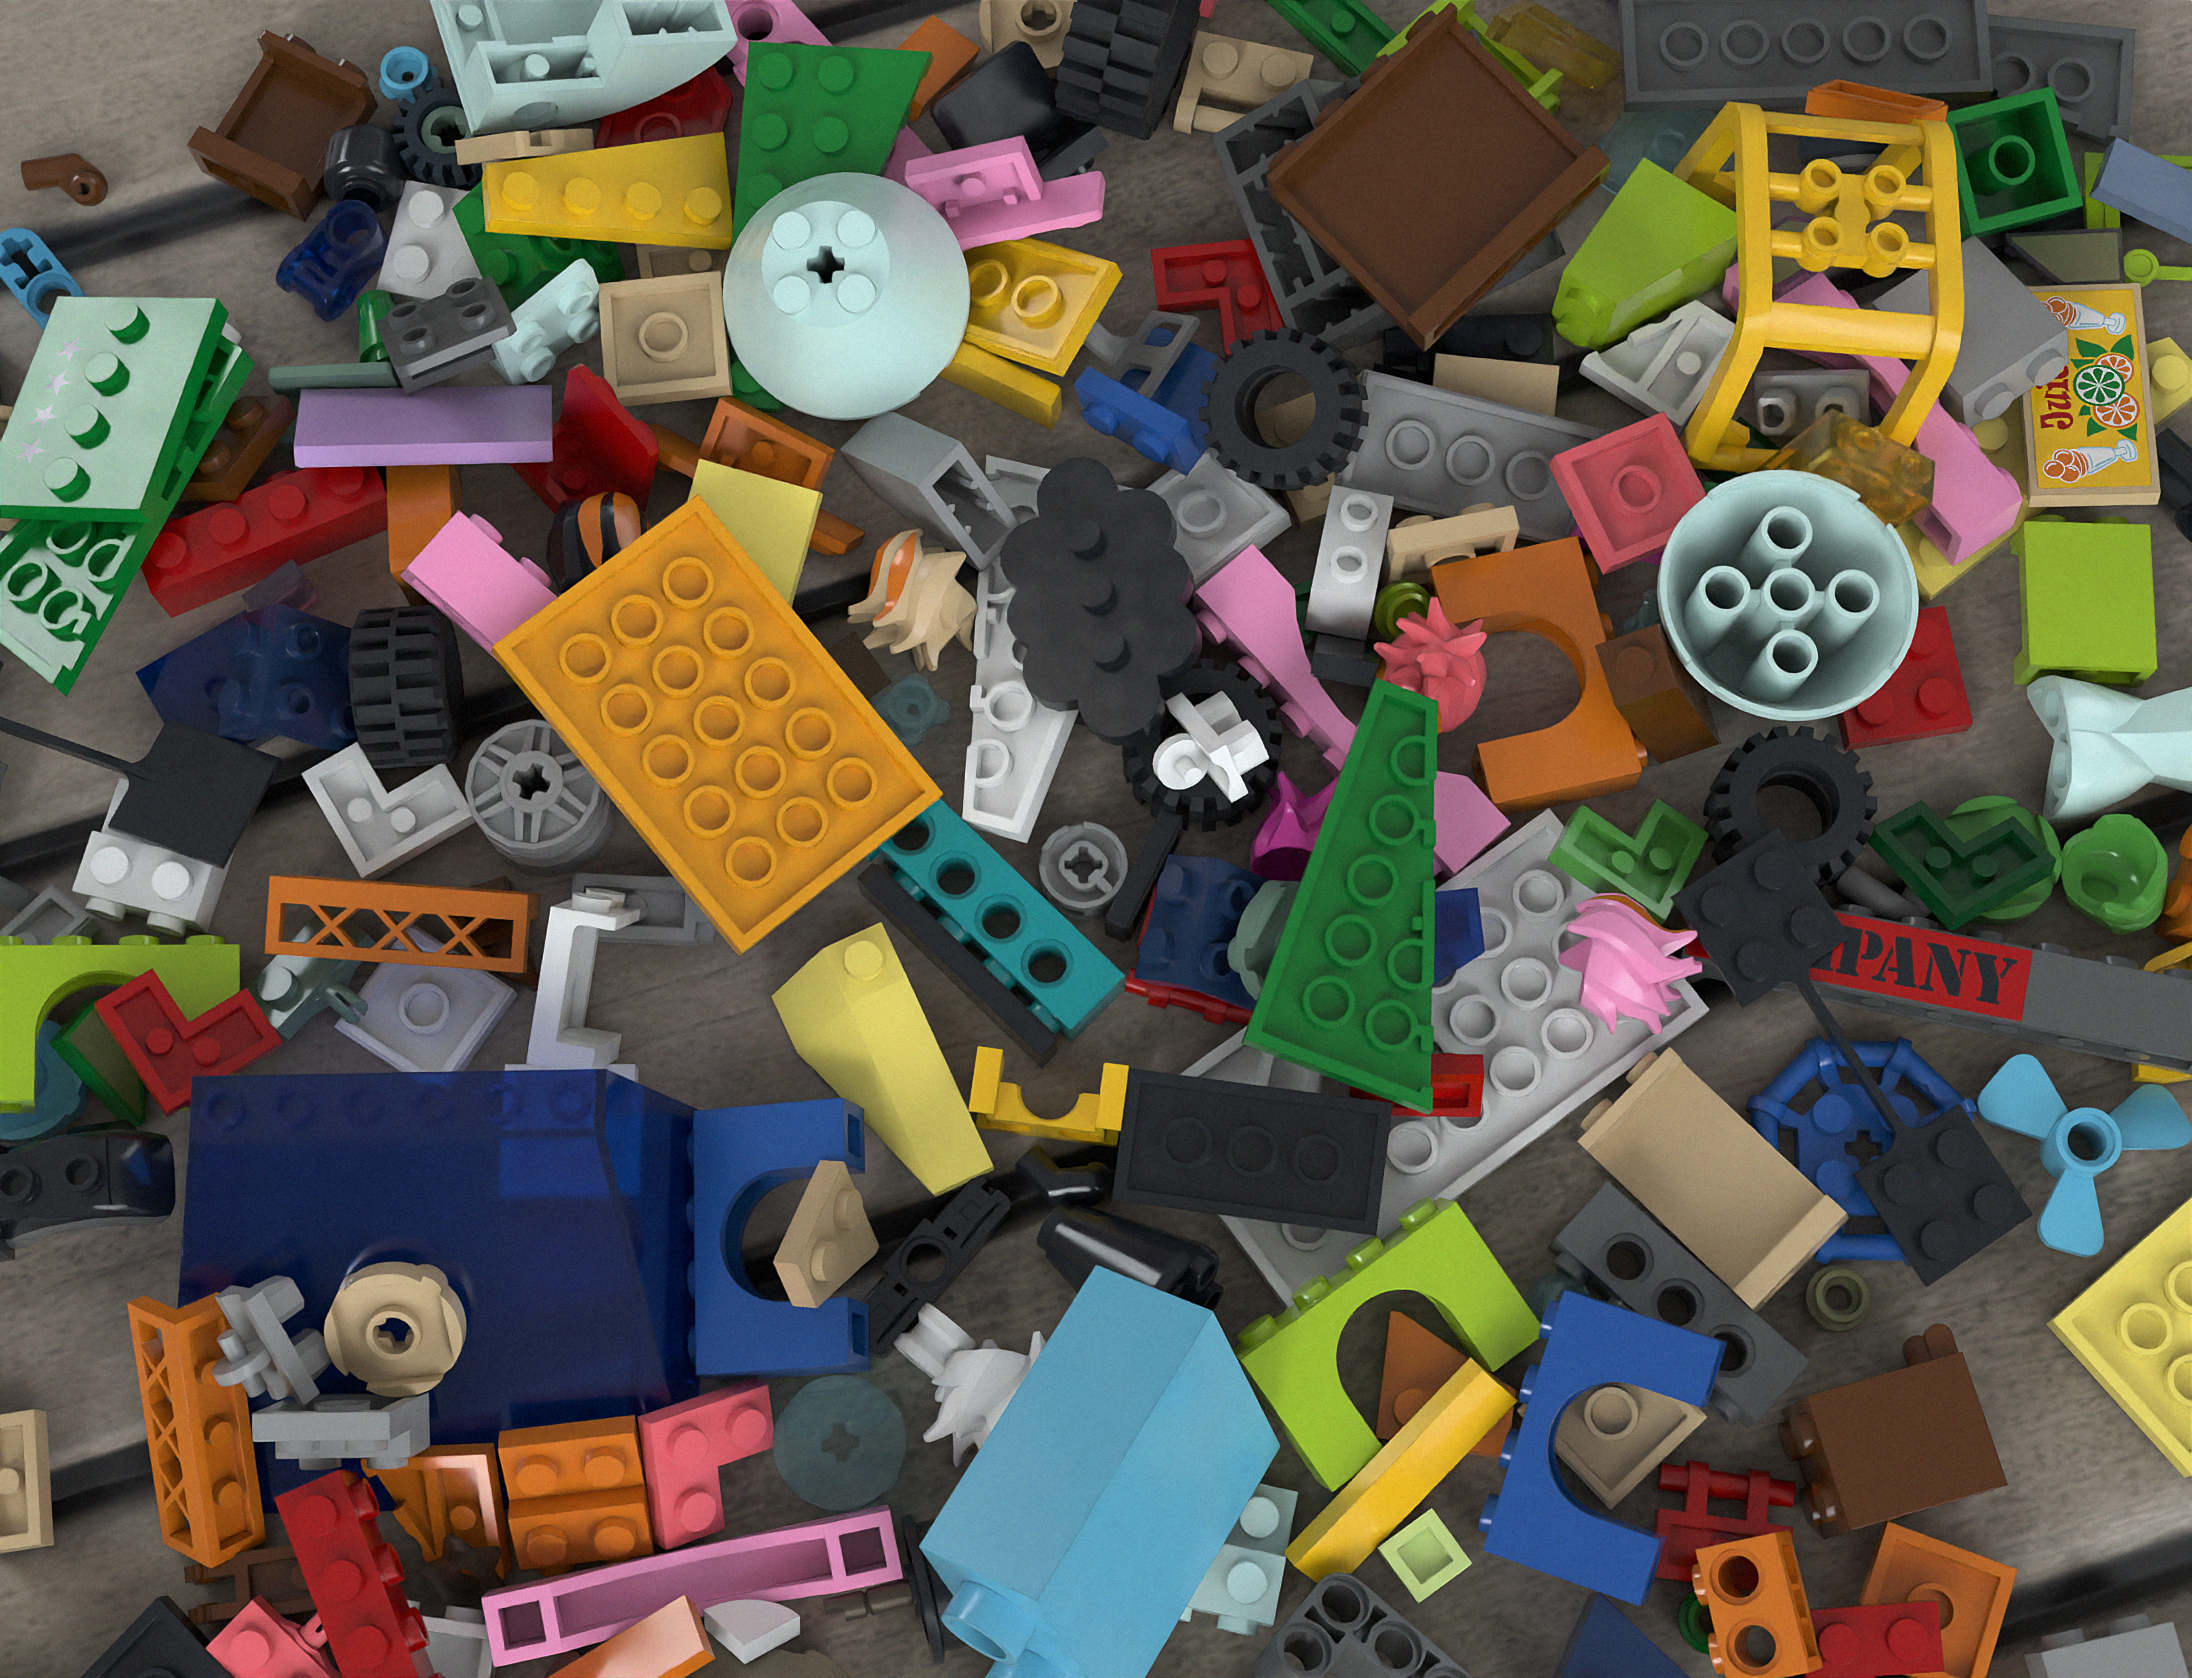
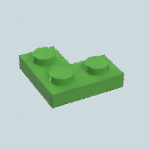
(1643, 866)

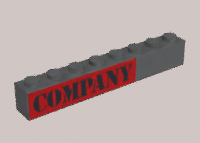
(2002, 988)

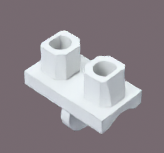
(1213, 743)

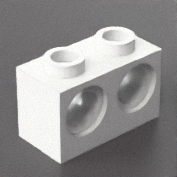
(1349, 563)

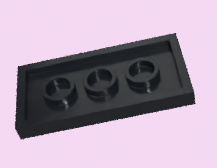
(1252, 1151)

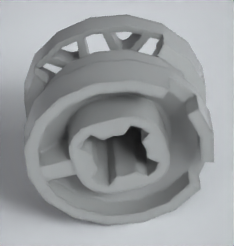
(1082, 870)

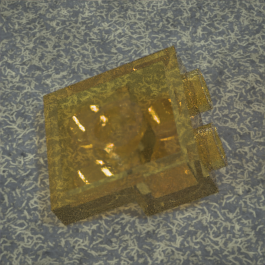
(1884, 472)

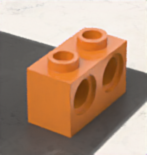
(1775, 1604)

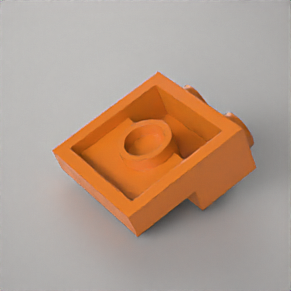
(576, 1494)

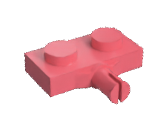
(269, 1646)

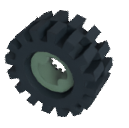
(422, 148)

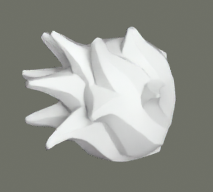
(977, 1391)

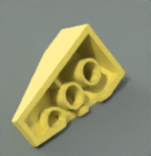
(872, 1045)

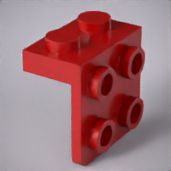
(594, 447)

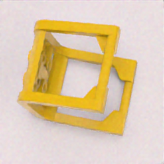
(1833, 239)

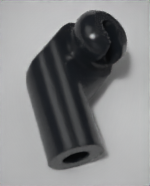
(1072, 1185)

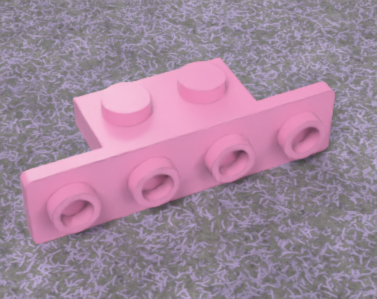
(999, 195)

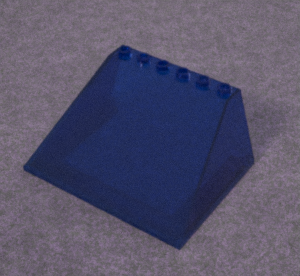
(528, 1188)

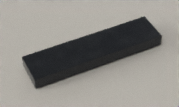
(958, 964)

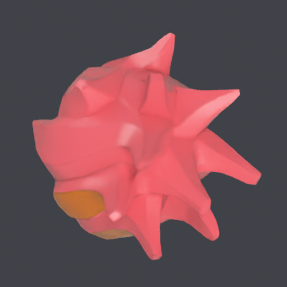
(1437, 663)

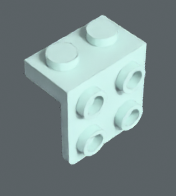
(549, 324)

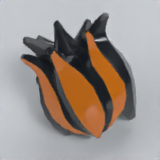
(591, 534)

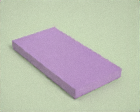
(424, 426)

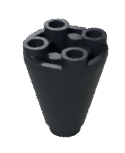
(1088, 1237)

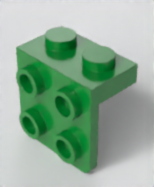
(528, 262)

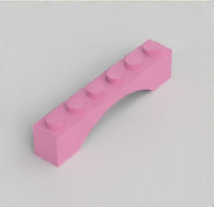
(1970, 495)
(1256, 619)
(766, 1565)

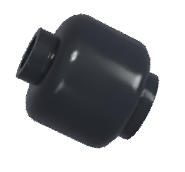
(364, 167)

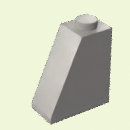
(932, 485)

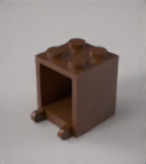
(1892, 1441)

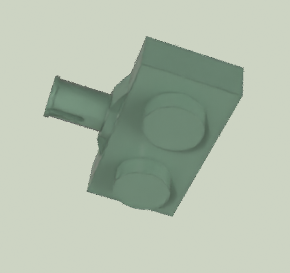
(300, 986)

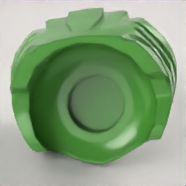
(2116, 874)

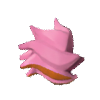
(1626, 960)

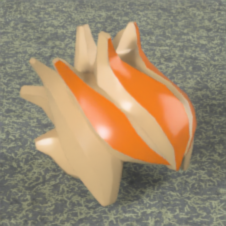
(915, 600)

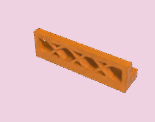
(401, 897)
(202, 1427)

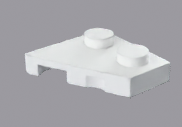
(1664, 363)

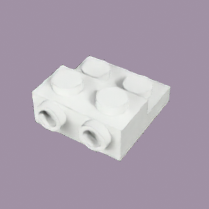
(146, 880)

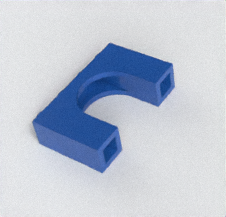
(736, 1162)
(1536, 1513)

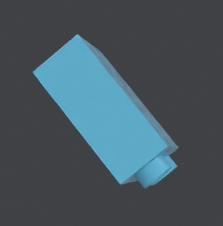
(1102, 1489)

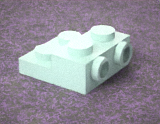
(1250, 1566)

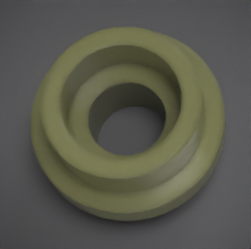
(1857, 1293)

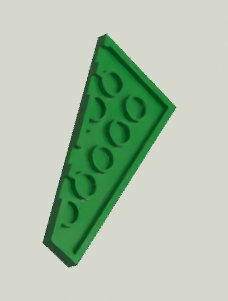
(812, 117)
(71, 575)
(1360, 937)

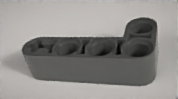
(1351, 1646)

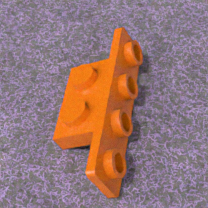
(766, 447)

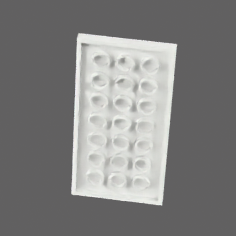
(1514, 1008)

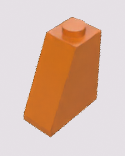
(418, 507)

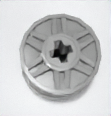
(554, 829)

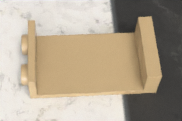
(1710, 1178)

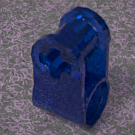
(331, 264)

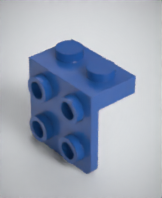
(1159, 427)

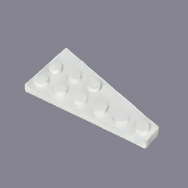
(1012, 733)

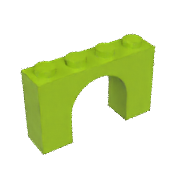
(43, 975)
(1294, 1355)

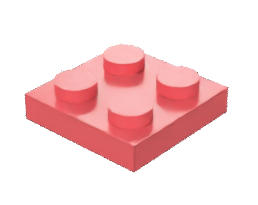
(1628, 490)

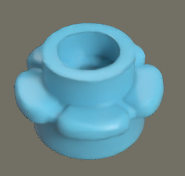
(402, 62)

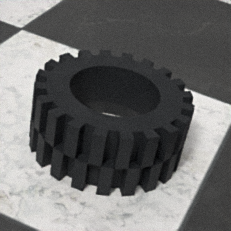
(1124, 61)

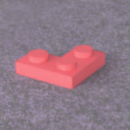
(683, 1454)

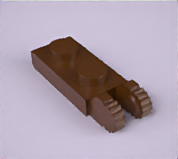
(266, 1572)

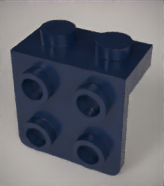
(288, 679)
(1192, 927)

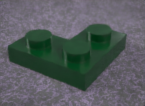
(1955, 876)

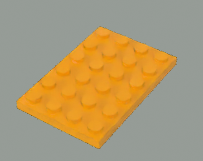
(717, 724)

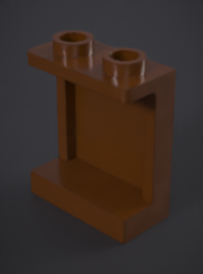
(281, 125)

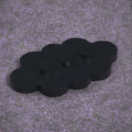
(1100, 601)

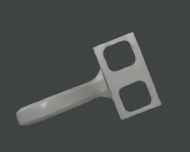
(1131, 352)

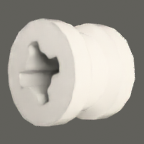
(933, 1341)

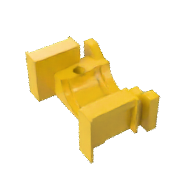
(1001, 1109)

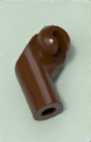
(70, 173)

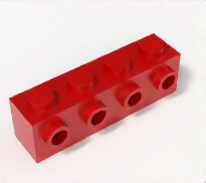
(251, 537)
(355, 1578)

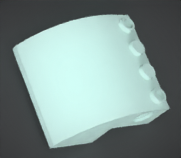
(574, 59)

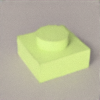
(1424, 1556)

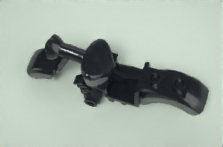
(84, 1181)

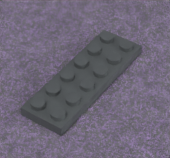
(1778, 50)

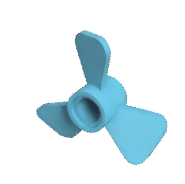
(2027, 1103)

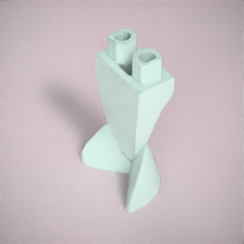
(2109, 744)

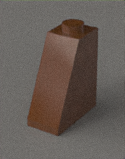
(1657, 694)

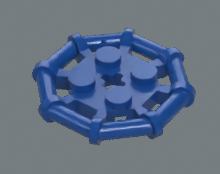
(1838, 1119)

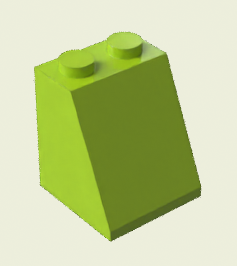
(1644, 259)

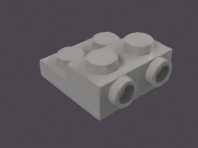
(346, 1427)

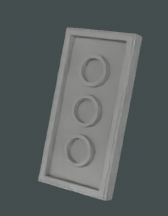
(1460, 450)

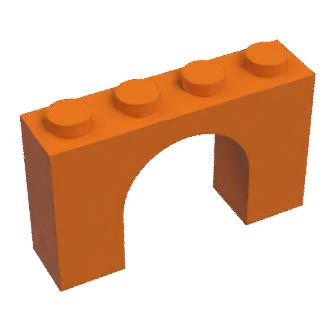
(1548, 594)

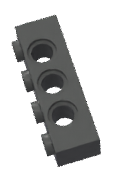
(1611, 1222)

